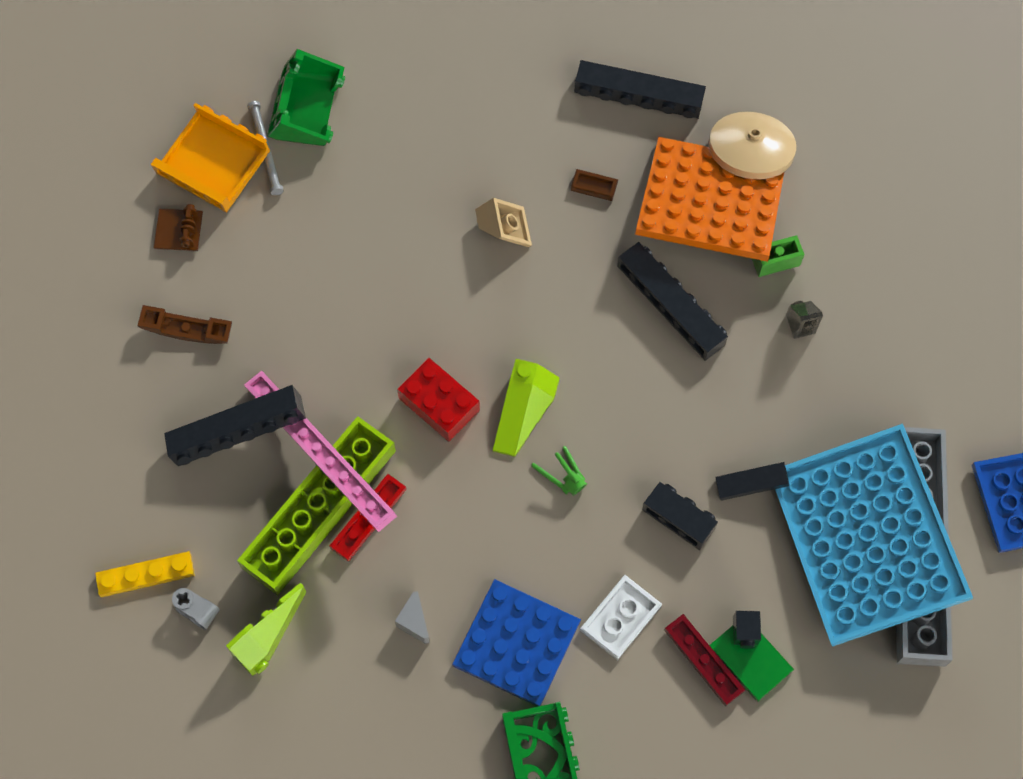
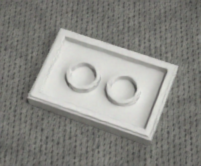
(621, 617)

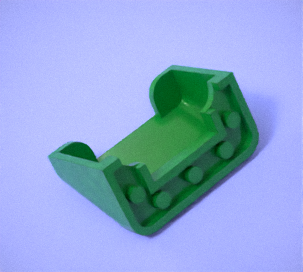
(305, 99)

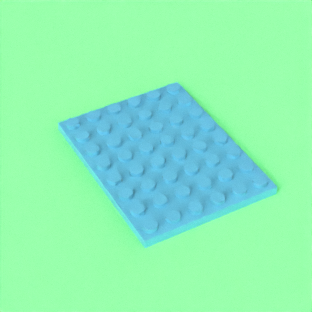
(870, 536)

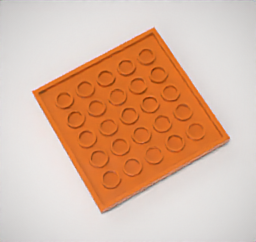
(705, 206)

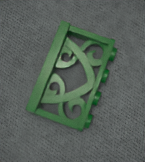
(517, 733)

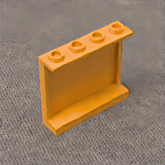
(213, 158)

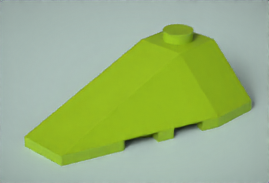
(527, 398)
(257, 643)

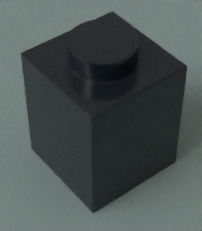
(746, 629)

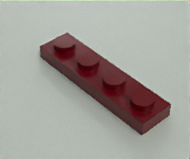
(704, 660)

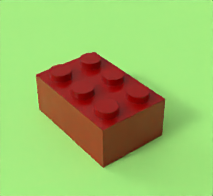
(438, 399)

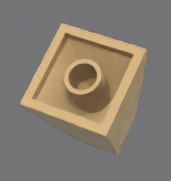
(504, 221)

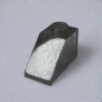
(803, 318)

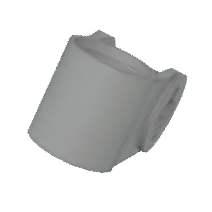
(198, 610)

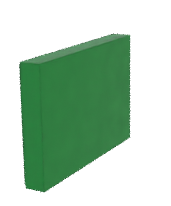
(755, 668)

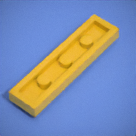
(144, 574)

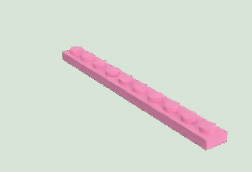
(330, 462)

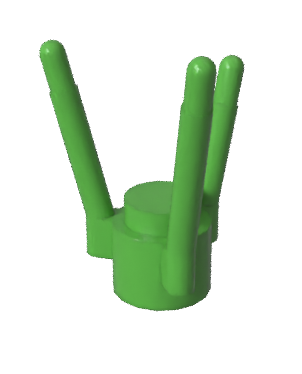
(573, 481)

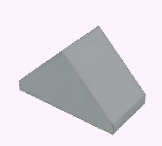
(412, 619)

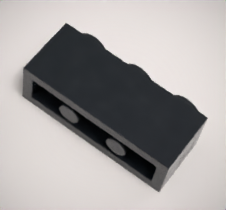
(680, 515)

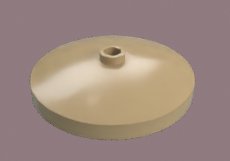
(752, 145)

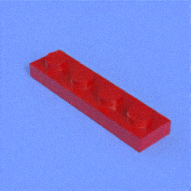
(358, 527)

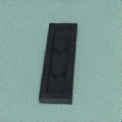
(752, 481)

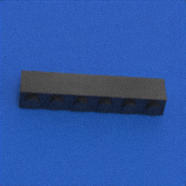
(639, 89)
(672, 300)
(234, 425)

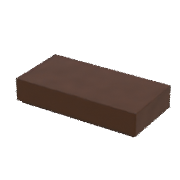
(594, 185)

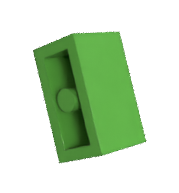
(783, 255)

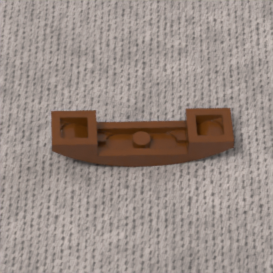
(184, 327)

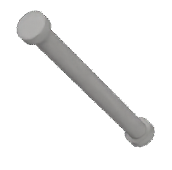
(276, 188)

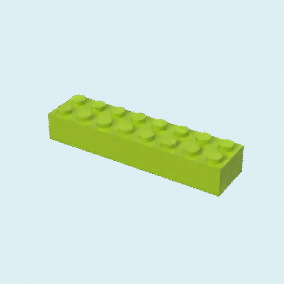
(313, 510)

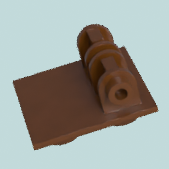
(178, 229)

